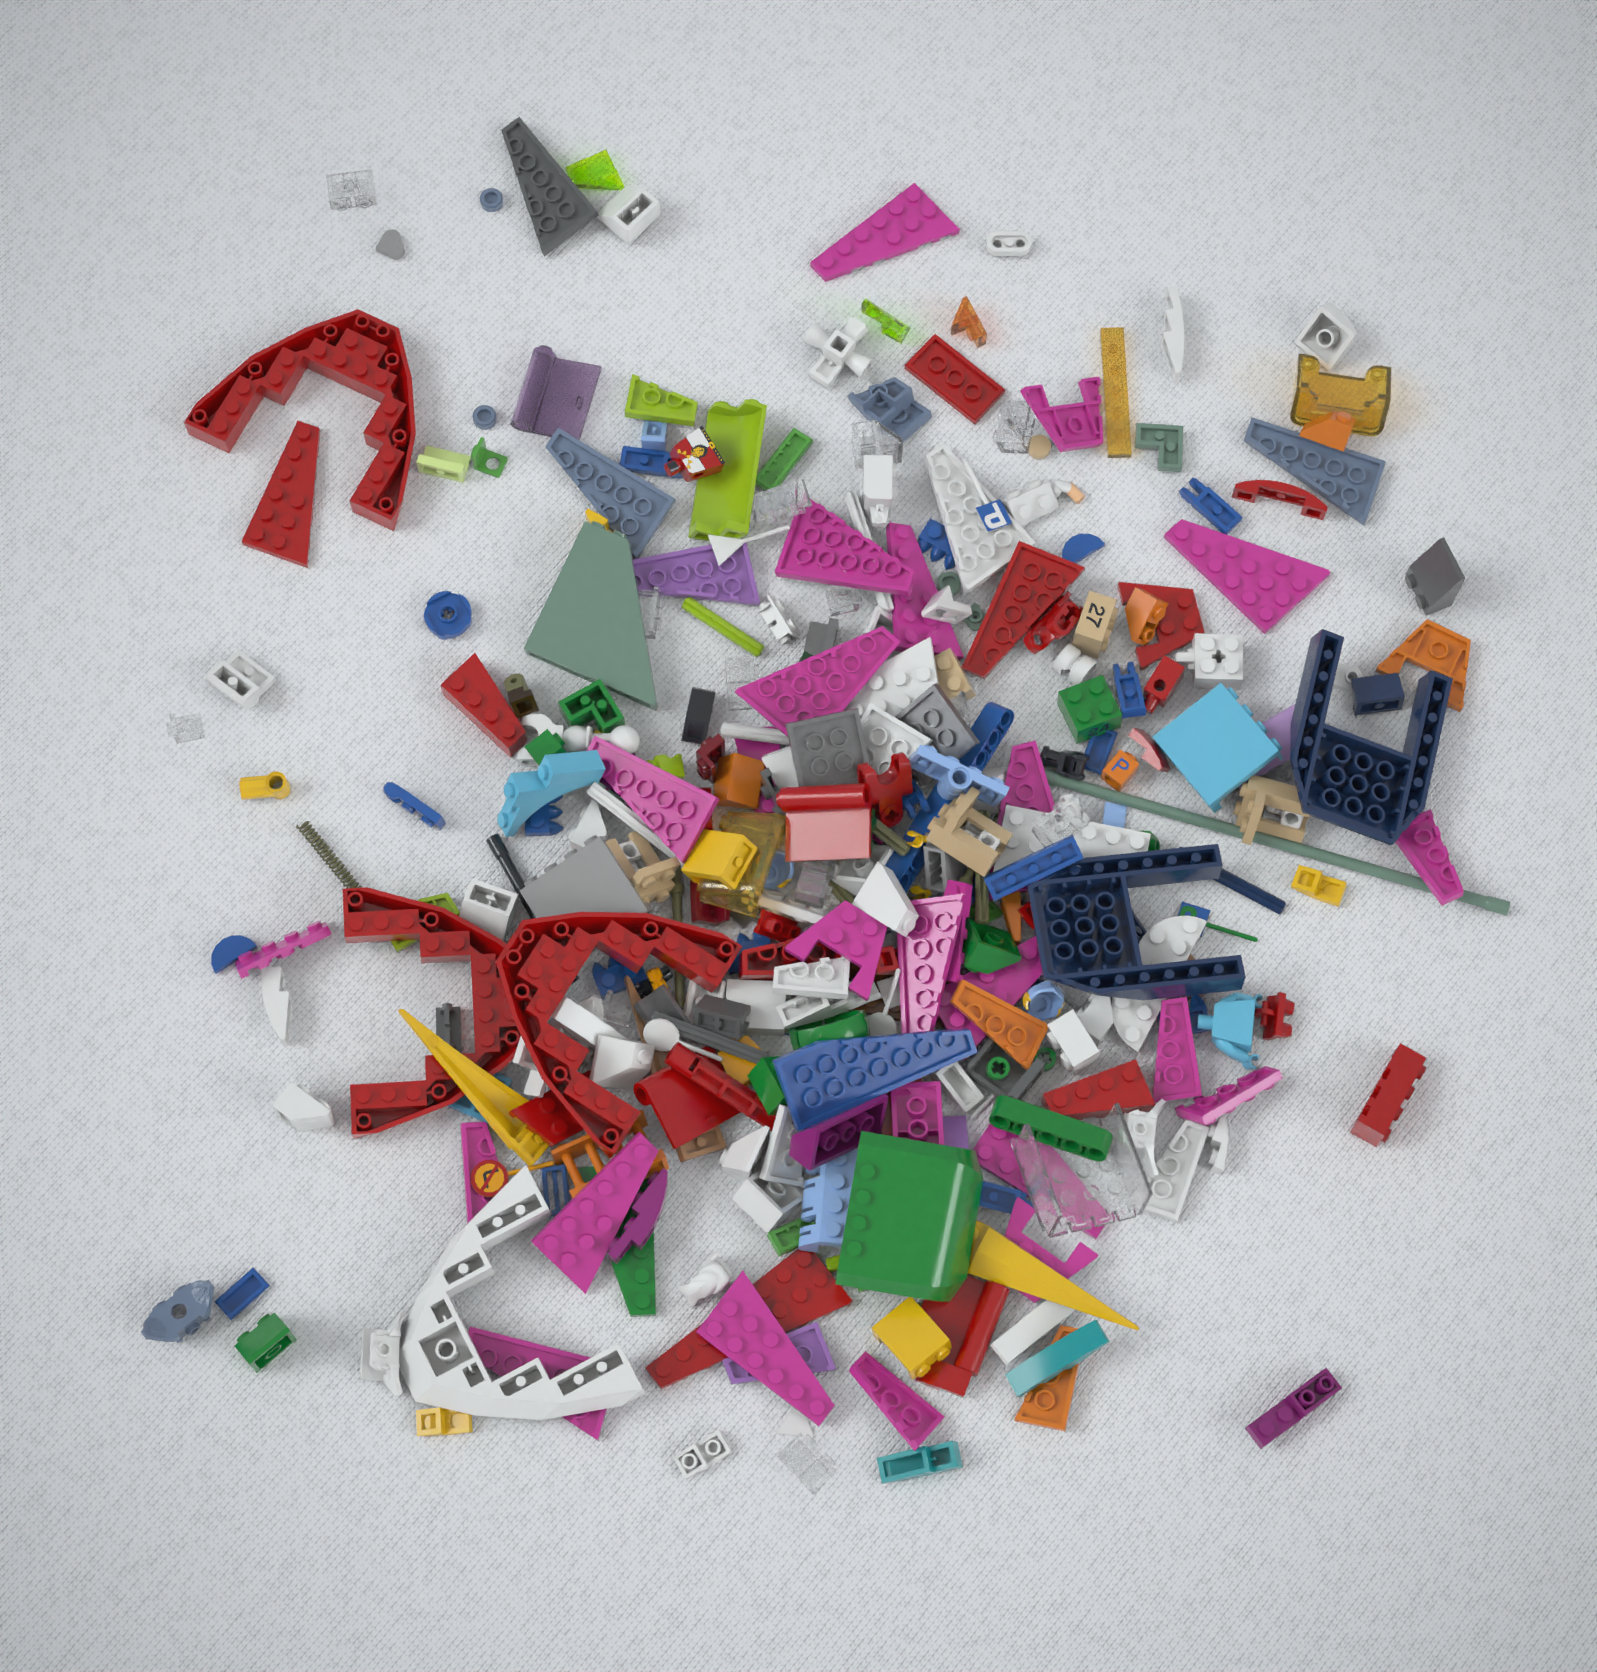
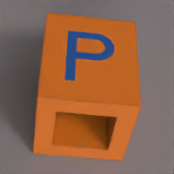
(1120, 770)

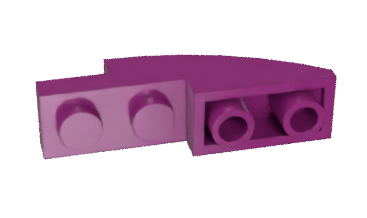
(648, 1209)
(1293, 1408)

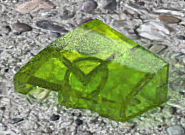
(595, 173)
(890, 325)

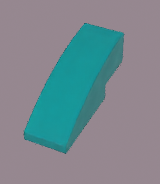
(919, 1463)

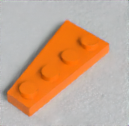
(1005, 1024)
(1051, 1401)

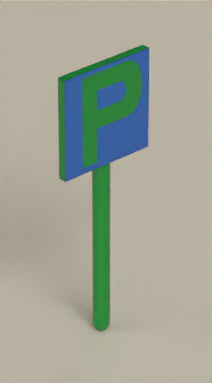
(1191, 910)

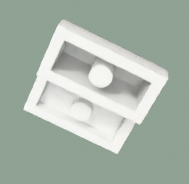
(241, 679)

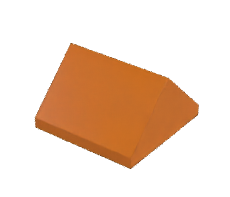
(738, 781)

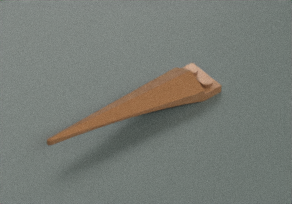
(704, 1144)

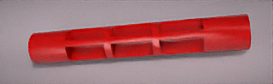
(718, 1083)

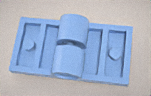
(955, 777)

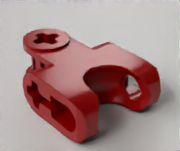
(1055, 623)
(888, 788)

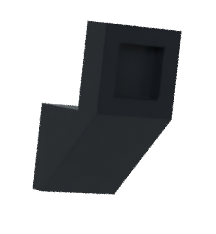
(698, 715)

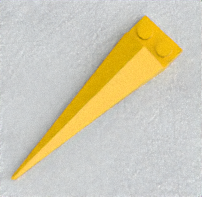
(485, 1092)
(1008, 1264)

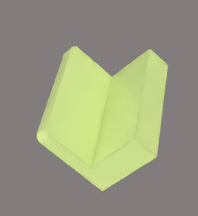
(443, 464)

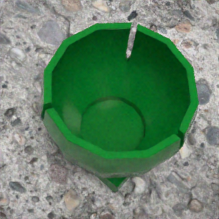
(840, 1026)

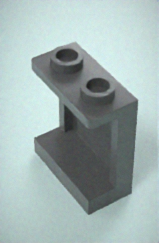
(1017, 1081)

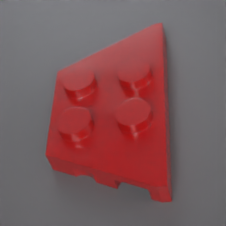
(548, 1118)

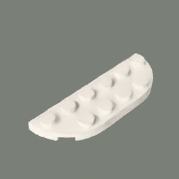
(1163, 943)

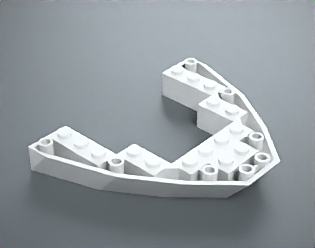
(442, 1359)

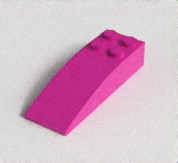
(918, 1112)

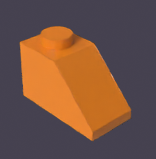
(1330, 430)

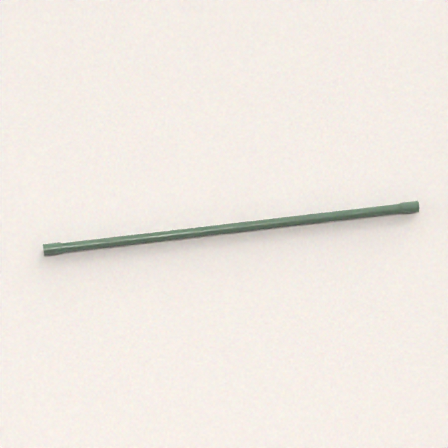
(1057, 780)

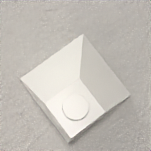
(1327, 335)
(620, 1062)
(745, 1154)

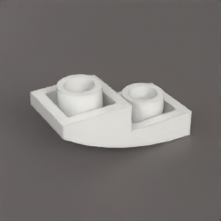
(1219, 1139)
(703, 1454)

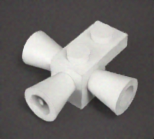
(838, 352)

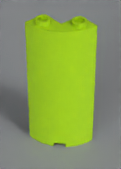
(725, 499)

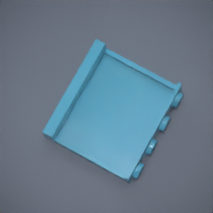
(1217, 745)

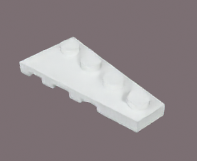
(1176, 1171)

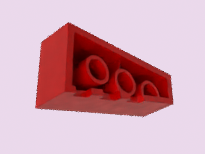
(483, 704)
(760, 961)
(1099, 1092)
(1388, 1095)

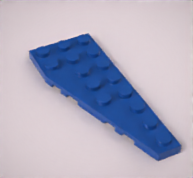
(850, 1071)

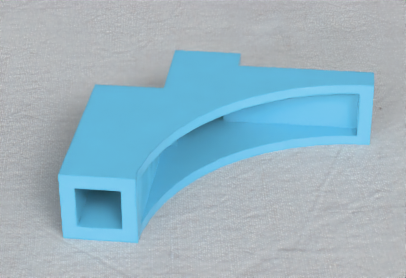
(555, 777)

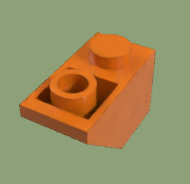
(1143, 615)

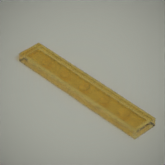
(1115, 392)

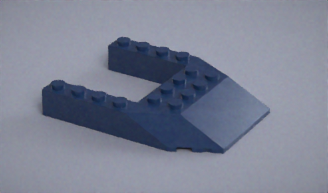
(1354, 778)
(1090, 931)

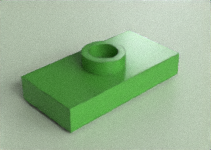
(787, 1236)

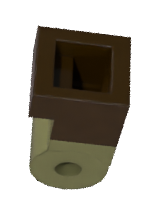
(520, 695)

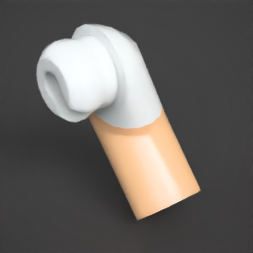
(1068, 488)

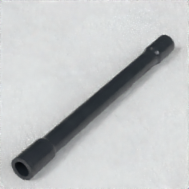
(502, 855)

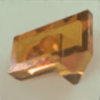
(968, 320)

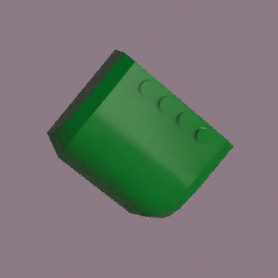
(910, 1218)

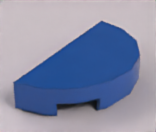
(1081, 546)
(228, 950)

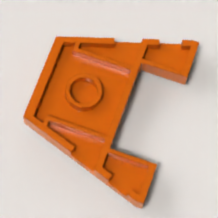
(1436, 650)

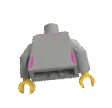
(938, 868)

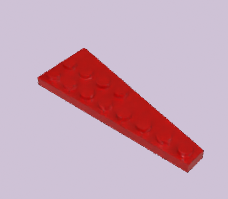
(795, 1293)

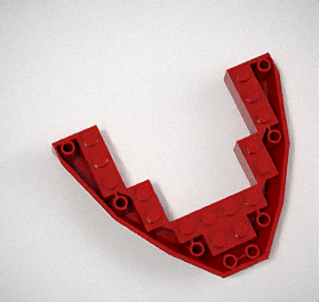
(346, 349)
(443, 938)
(542, 965)

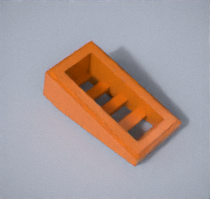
(1009, 907)

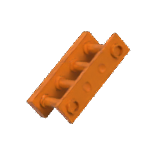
(568, 1151)

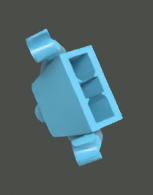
(1233, 1026)

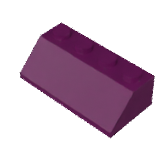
(837, 1134)

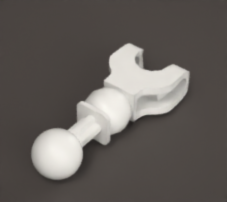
(575, 737)

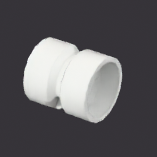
(1074, 665)

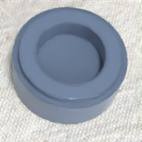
(491, 200)
(484, 417)

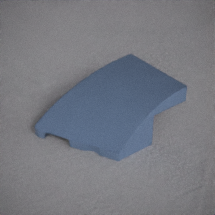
(892, 406)

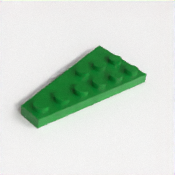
(636, 1268)

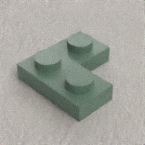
(1165, 439)

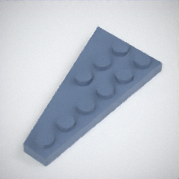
(1341, 477)
(615, 492)

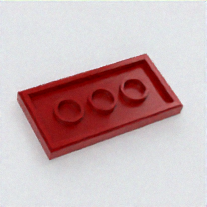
(954, 379)

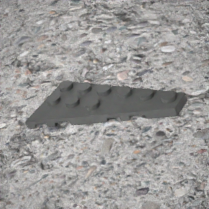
(550, 195)

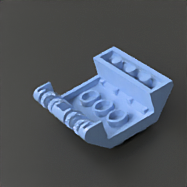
(827, 1203)

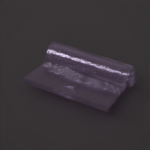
(552, 392)

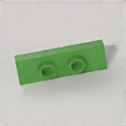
(783, 460)

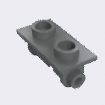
(449, 1025)

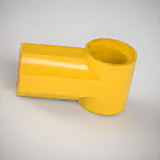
(262, 786)

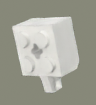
(879, 488)
(1203, 660)

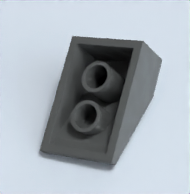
(1435, 578)

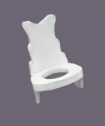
(710, 1279)

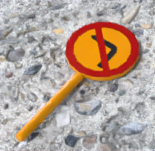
(491, 1176)

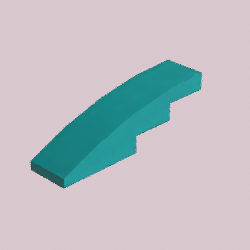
(1057, 1357)

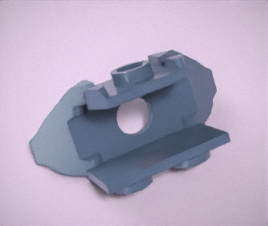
(198, 1301)

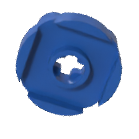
(446, 627)

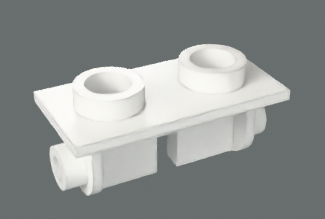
(774, 612)

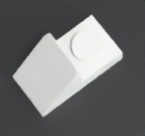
(944, 609)

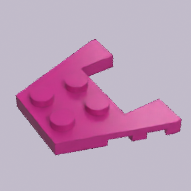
(1070, 425)
(852, 936)
(1077, 1260)

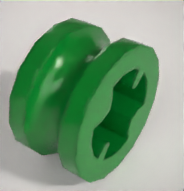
(1052, 1057)
(998, 1060)

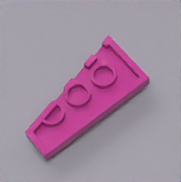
(476, 1147)

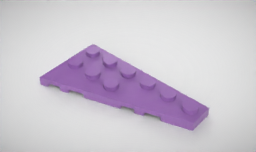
(698, 575)

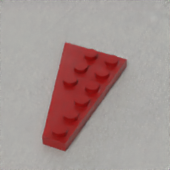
(286, 508)
(1024, 595)

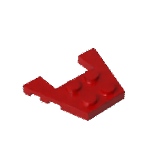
(1175, 628)

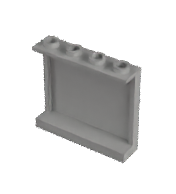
(584, 883)

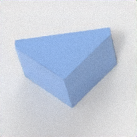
(654, 435)

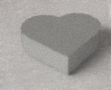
(391, 245)

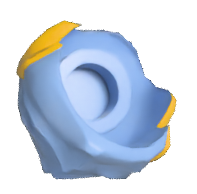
(780, 872)
(1043, 1001)

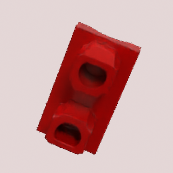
(776, 926)
(1273, 1015)

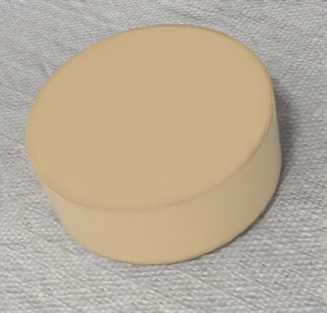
(1039, 447)

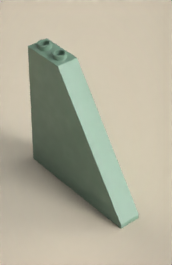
(596, 618)

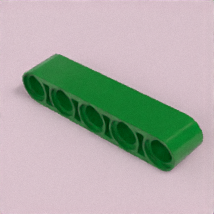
(1051, 1128)

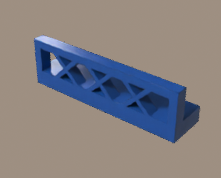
(1033, 867)

